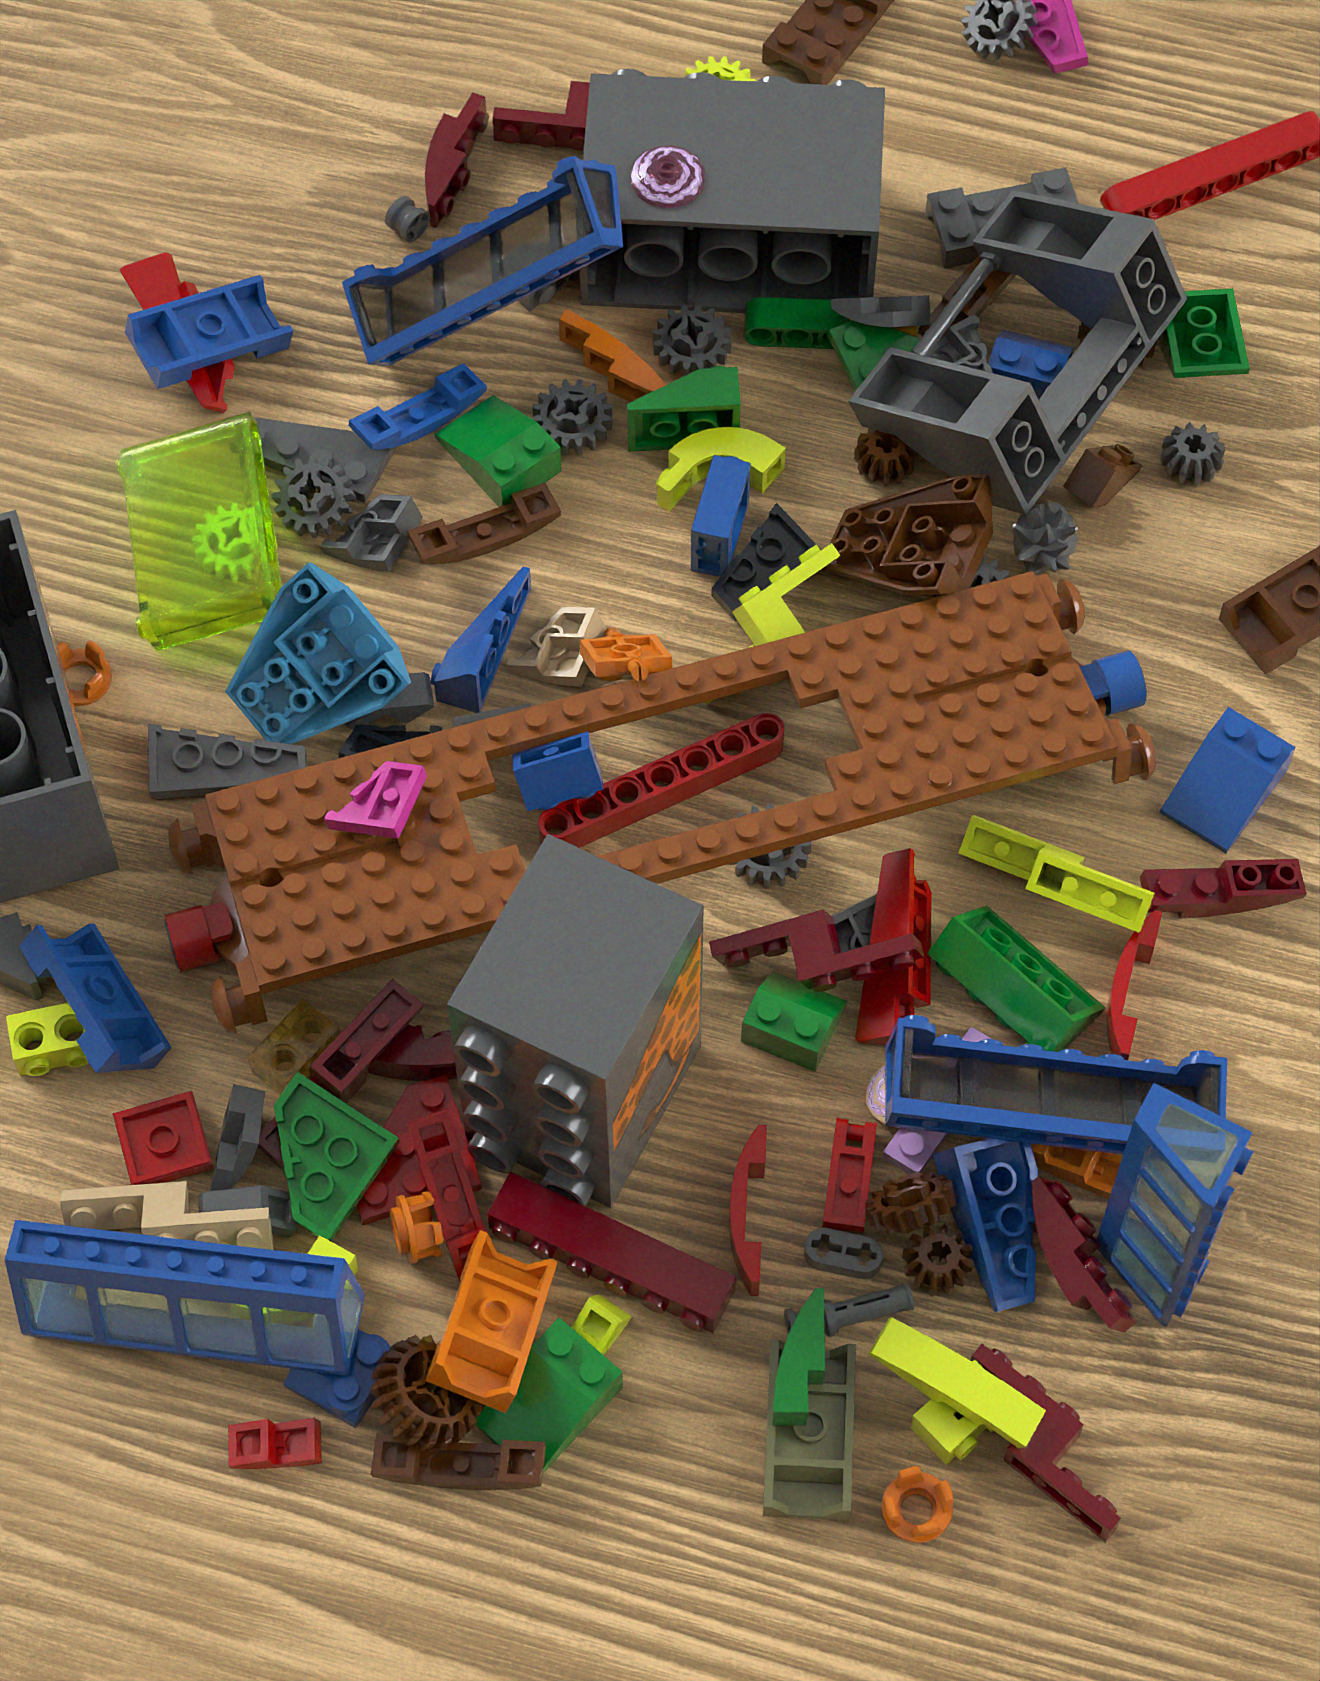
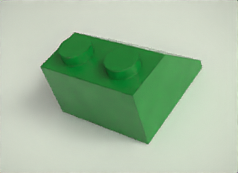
(791, 1020)

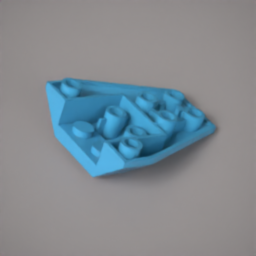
(316, 661)

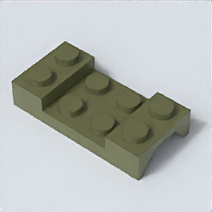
(812, 1464)

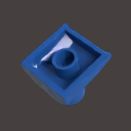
(341, 1394)

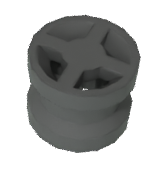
(407, 218)

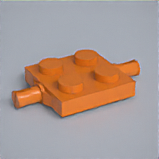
(625, 655)

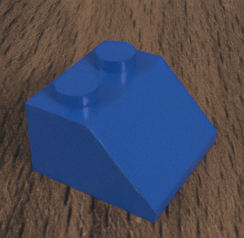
(1028, 359)

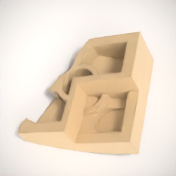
(556, 648)

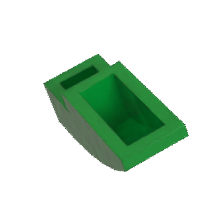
(800, 1363)

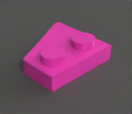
(382, 802)

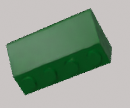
(1014, 979)

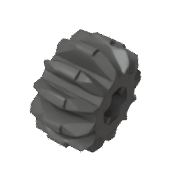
(1192, 454)

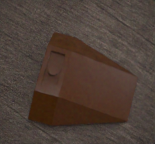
(917, 538)

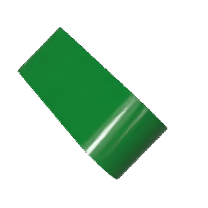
(790, 322)

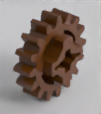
(910, 1203)

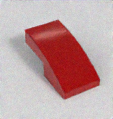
(274, 1445)

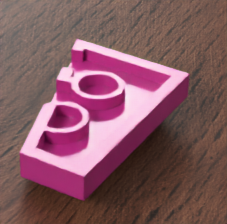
(1058, 35)

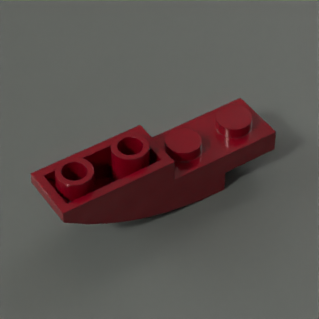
(447, 156)
(1224, 890)
(416, 1058)
(1067, 1247)

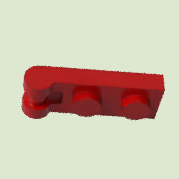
(849, 1176)

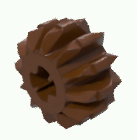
(884, 457)
(940, 1245)

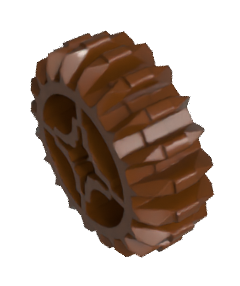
(421, 1407)

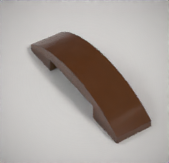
(486, 531)
(460, 1465)

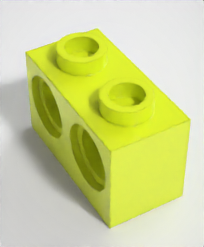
(51, 1027)

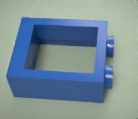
(720, 515)

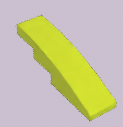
(956, 1381)

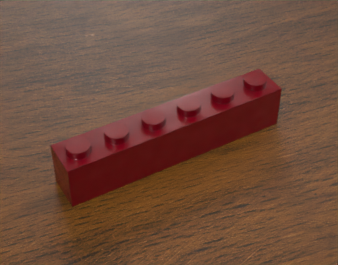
(611, 1253)

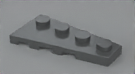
(287, 441)
(203, 764)

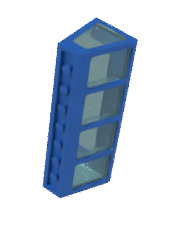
(1170, 1199)
(184, 1297)

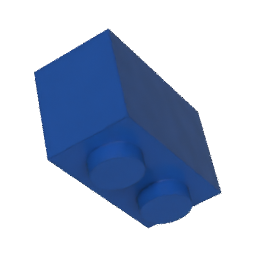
(557, 772)

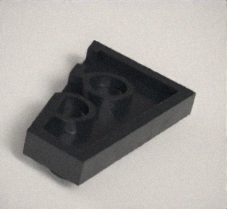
(770, 549)

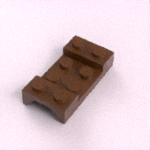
(823, 35)
(1277, 613)

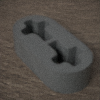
(845, 1244)

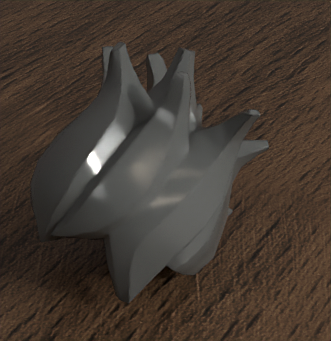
(1045, 538)

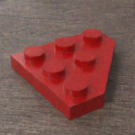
(402, 1170)

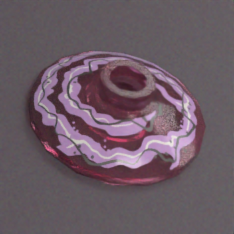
(667, 187)

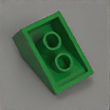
(1205, 336)
(684, 407)
(501, 449)
(558, 1393)

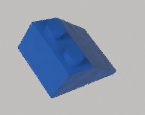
(1228, 780)

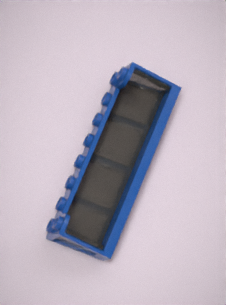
(487, 263)
(1031, 1091)

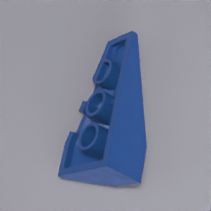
(476, 655)
(996, 1214)

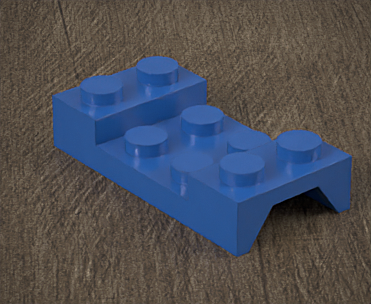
(205, 331)
(116, 1021)

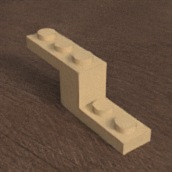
(164, 1212)

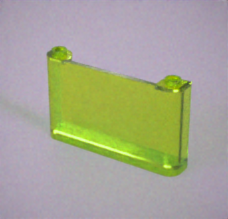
(200, 531)

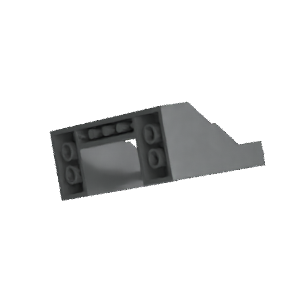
(968, 421)

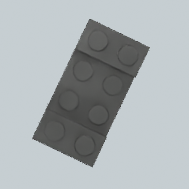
(963, 216)

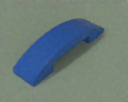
(421, 414)

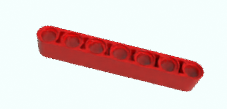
(1217, 169)
(672, 769)

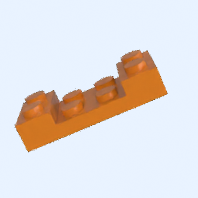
(491, 1325)

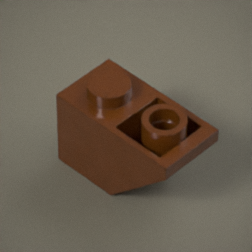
(1102, 474)

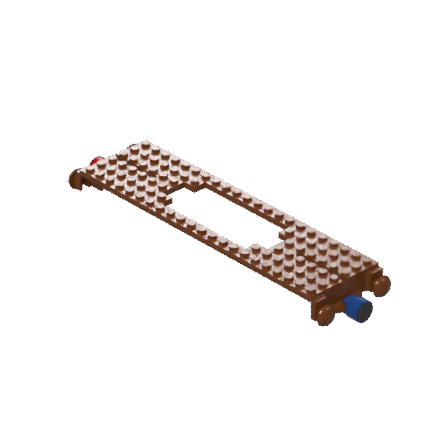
(935, 693)

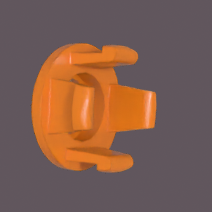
(93, 657)
(413, 1227)
(914, 1482)

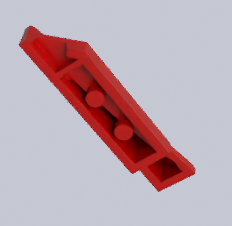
(156, 283)
(900, 909)

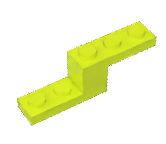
(765, 613)
(1056, 873)

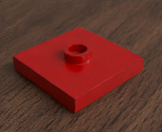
(163, 1140)

